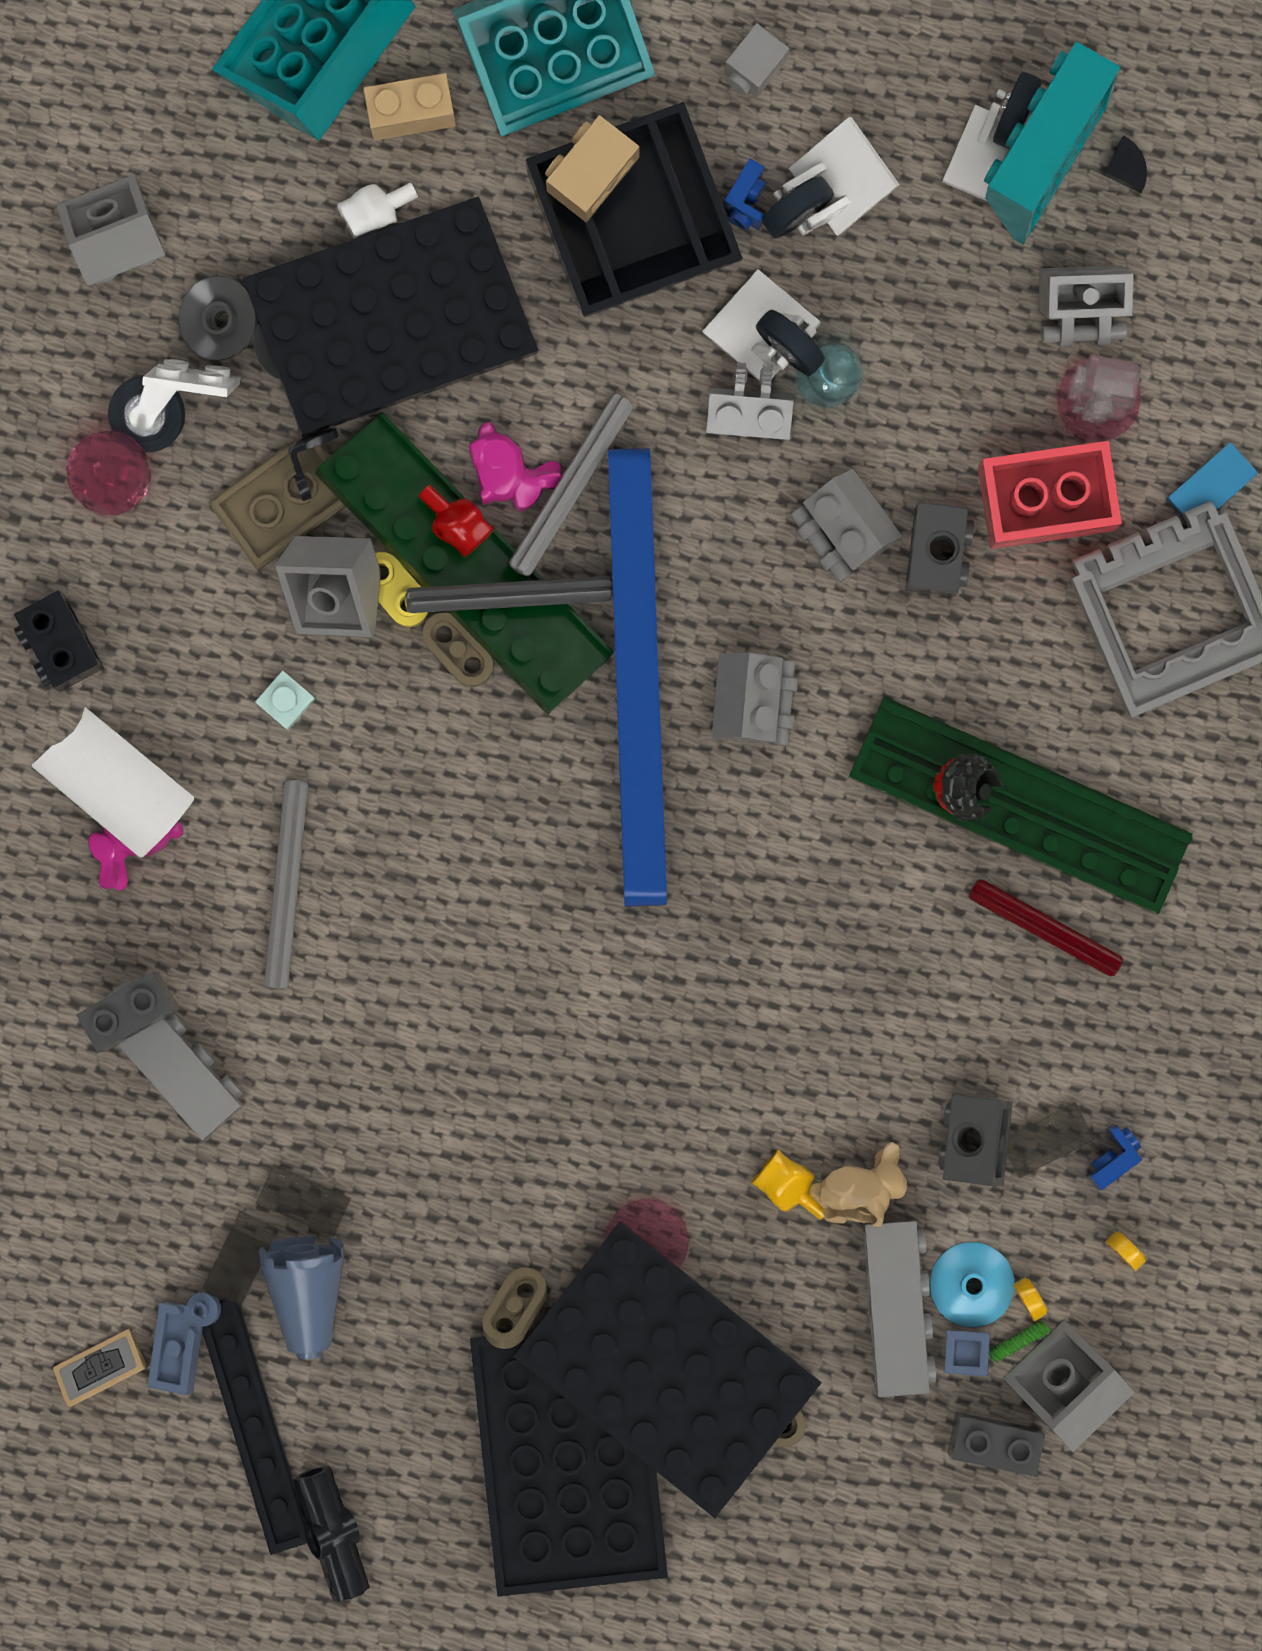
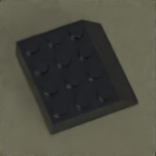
(652, 228)

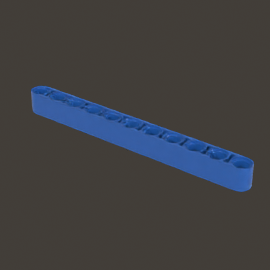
(637, 677)

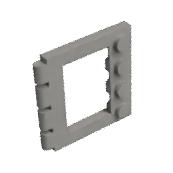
(1198, 664)

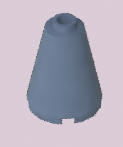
(304, 1290)

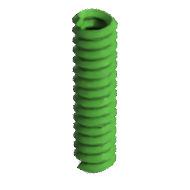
(1019, 1341)

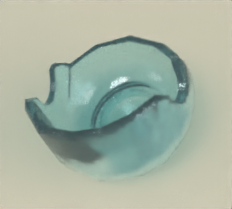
(835, 379)

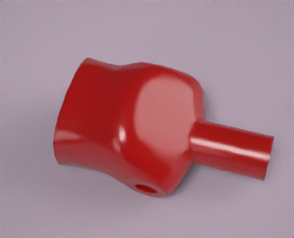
(457, 522)

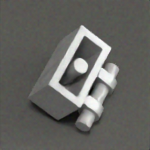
(1085, 293)
(850, 521)
(754, 699)

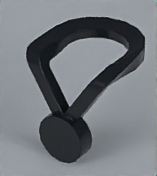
(303, 444)

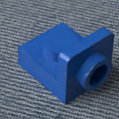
(746, 188)
(1111, 1166)

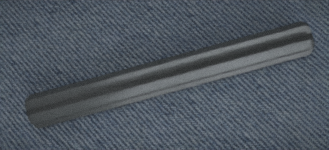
(508, 594)

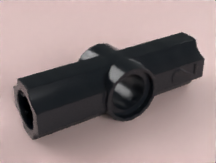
(331, 1533)

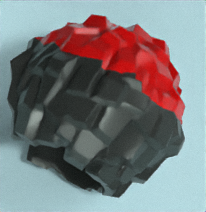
(963, 783)

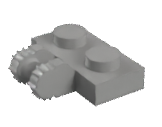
(750, 412)

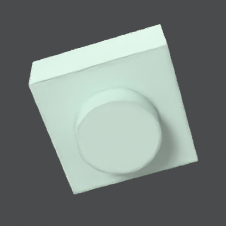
(285, 700)

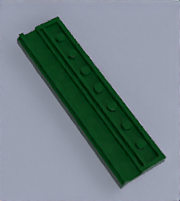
(540, 646)
(1033, 812)

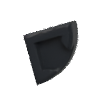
(1128, 166)

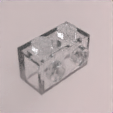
(1104, 389)

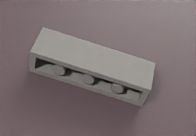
(183, 1074)
(896, 1308)

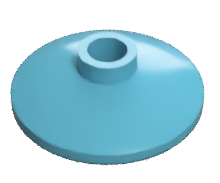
(950, 1279)

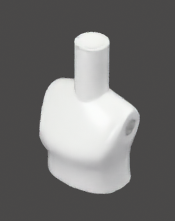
(373, 209)

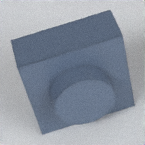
(967, 1353)

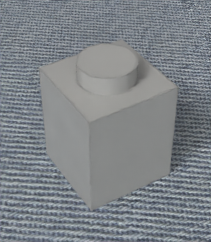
(755, 61)

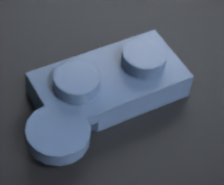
(179, 1340)

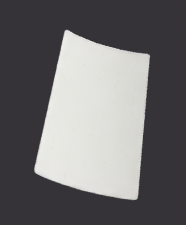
(115, 784)

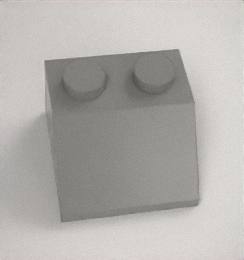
(110, 230)
(331, 585)
(1069, 1385)

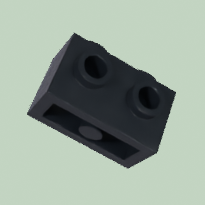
(57, 641)

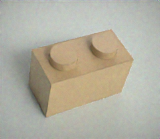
(409, 106)
(591, 167)

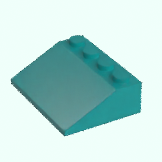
(550, 54)
(310, 55)
(1050, 139)

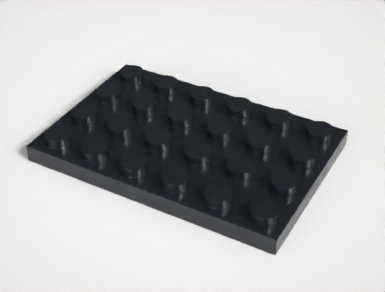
(390, 316)
(667, 1369)
(559, 1488)

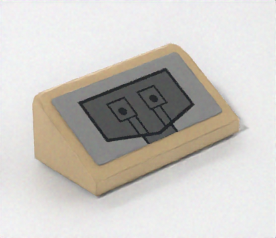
(99, 1367)

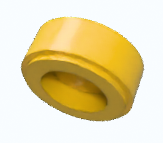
(1126, 1250)
(1030, 1298)

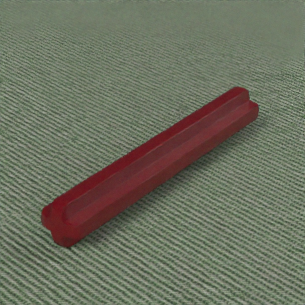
(1046, 927)

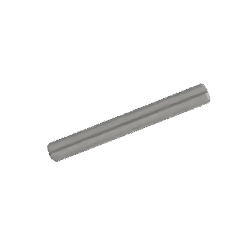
(571, 485)
(286, 884)

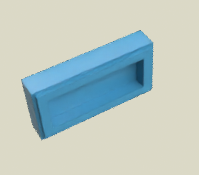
(1214, 481)

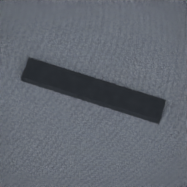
(255, 1429)

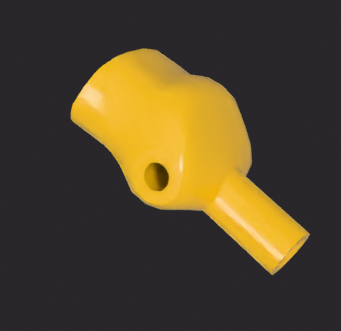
(787, 1184)

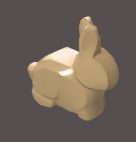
(862, 1193)

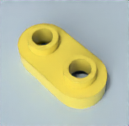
(393, 591)

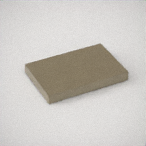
(267, 509)

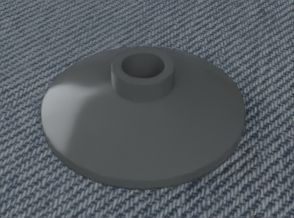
(201, 315)

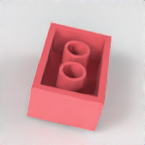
(1049, 495)

